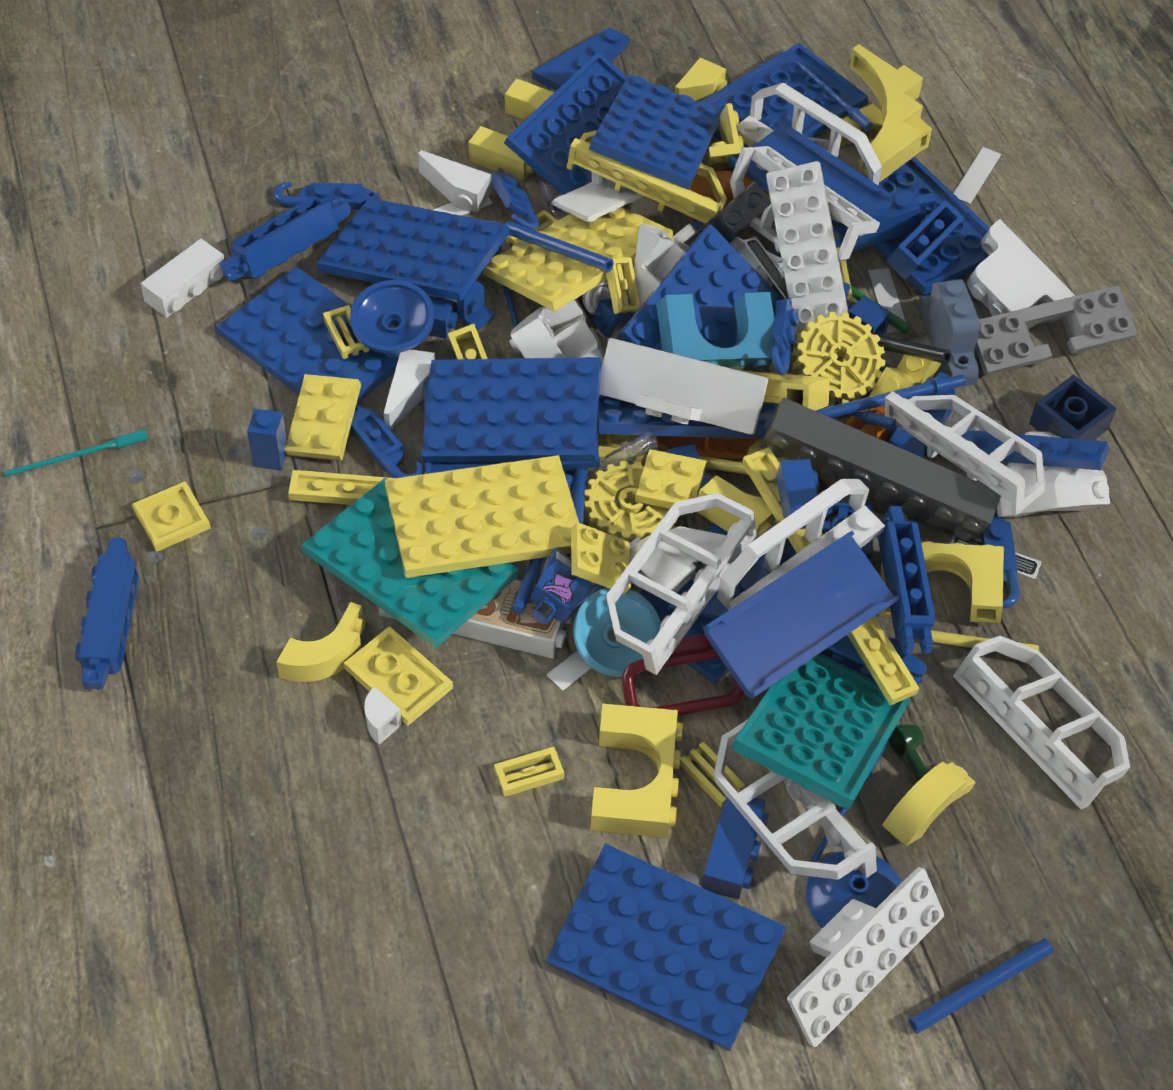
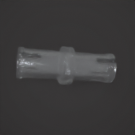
(629, 451)

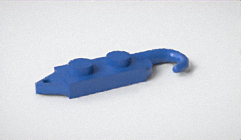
(351, 193)
(514, 198)
(784, 335)
(380, 442)
(1000, 534)

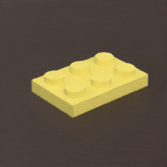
(323, 417)
(399, 674)

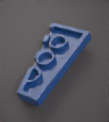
(559, 70)

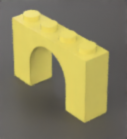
(488, 146)
(802, 389)
(763, 516)
(978, 566)
(646, 809)

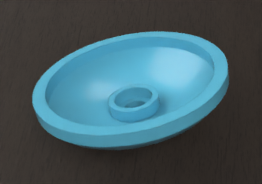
(594, 623)

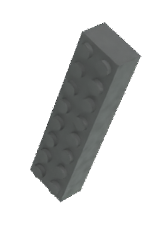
(888, 471)

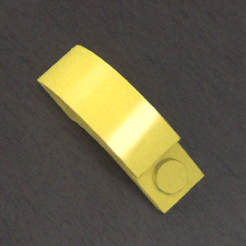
(324, 657)
(926, 801)

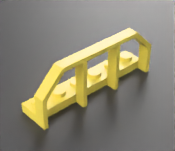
(657, 189)

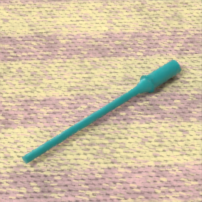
(117, 442)

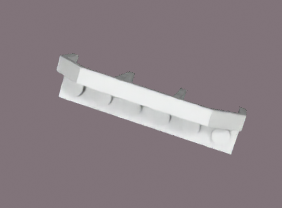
(753, 130)
(840, 209)
(964, 453)
(862, 523)
(705, 584)
(1029, 731)
(818, 810)

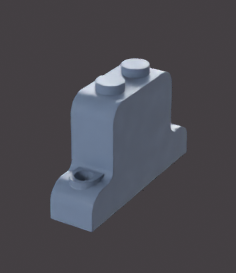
(952, 326)

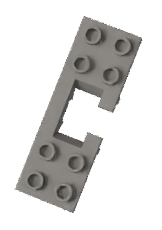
(1088, 318)

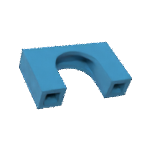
(754, 324)

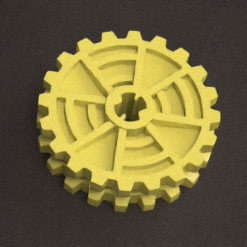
(844, 339)
(613, 504)

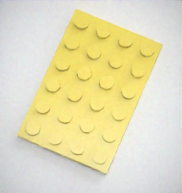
(557, 279)
(481, 515)

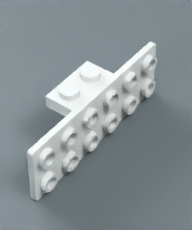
(595, 199)
(806, 242)
(682, 387)
(860, 951)

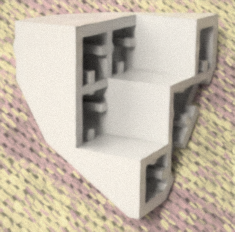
(654, 258)
(557, 334)
(1063, 488)
(672, 566)

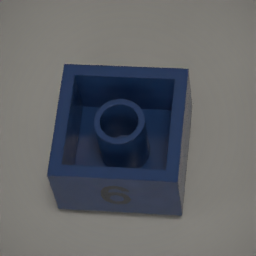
(1073, 411)

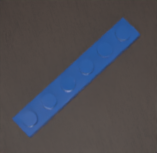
(1055, 450)

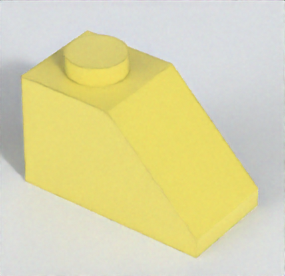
(702, 80)
(467, 343)

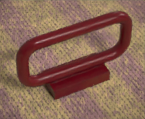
(689, 650)

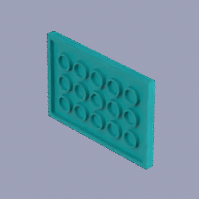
(365, 554)
(821, 729)

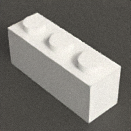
(183, 278)

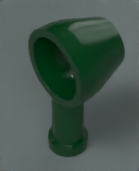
(904, 743)

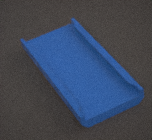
(836, 173)
(799, 615)

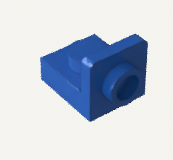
(473, 308)
(605, 318)

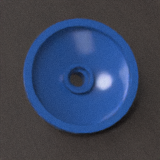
(389, 305)
(829, 896)

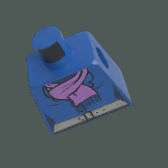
(559, 591)

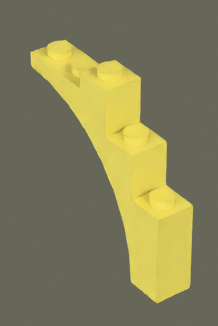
(901, 113)

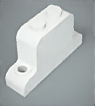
(1012, 275)

